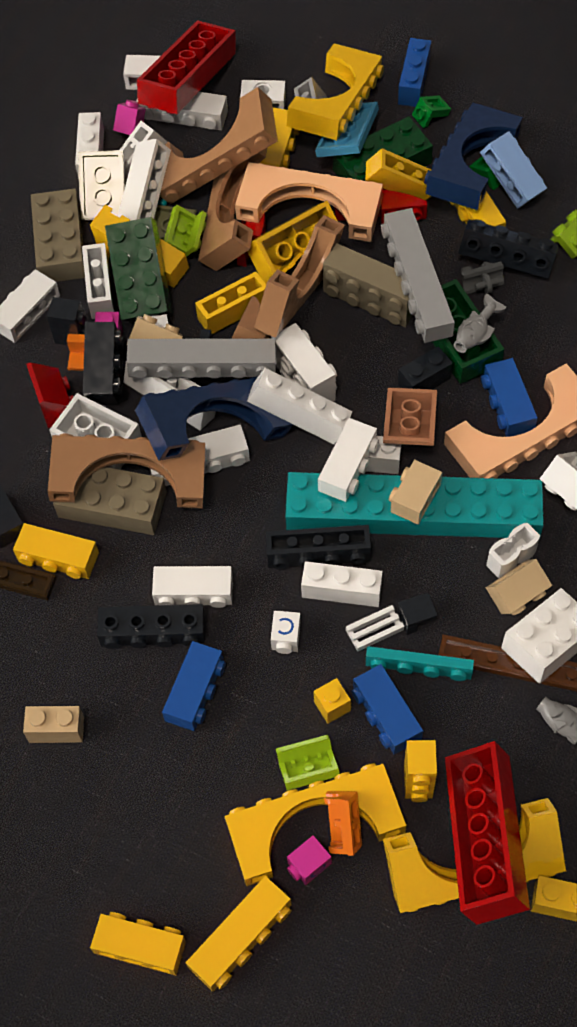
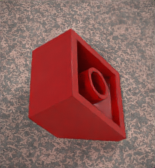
(50, 390)

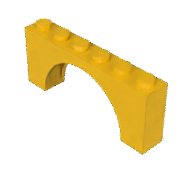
(331, 115)
(256, 827)
(422, 883)

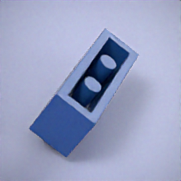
(414, 72)
(509, 397)
(194, 686)
(386, 709)

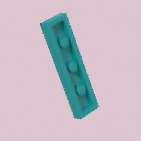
(428, 664)

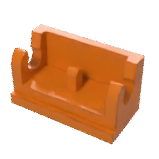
(344, 822)

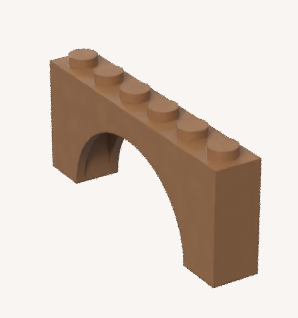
(249, 135)
(223, 235)
(286, 292)
(78, 457)

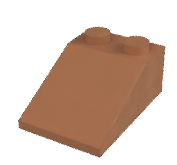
(410, 416)

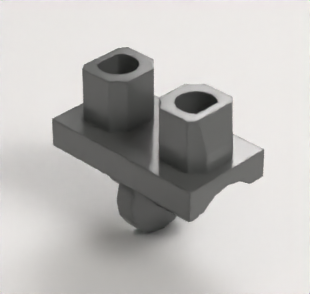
(482, 278)

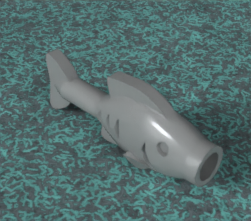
(475, 329)
(560, 718)

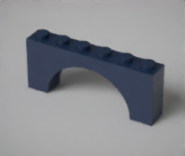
(450, 175)
(166, 414)

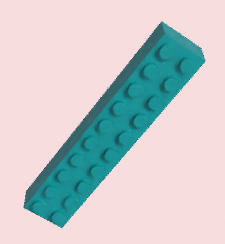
(458, 509)

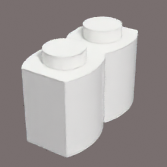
(513, 550)

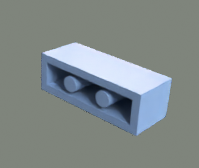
(513, 169)

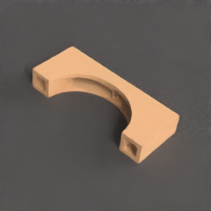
(269, 185)
(492, 455)

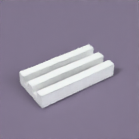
(350, 629)

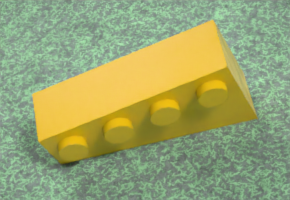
(287, 242)
(174, 259)

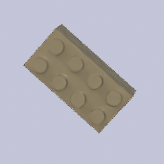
(58, 234)
(365, 284)
(117, 501)

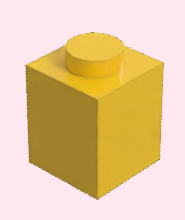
(332, 700)

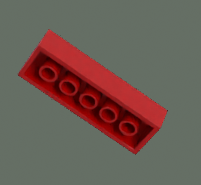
(186, 67)
(486, 834)

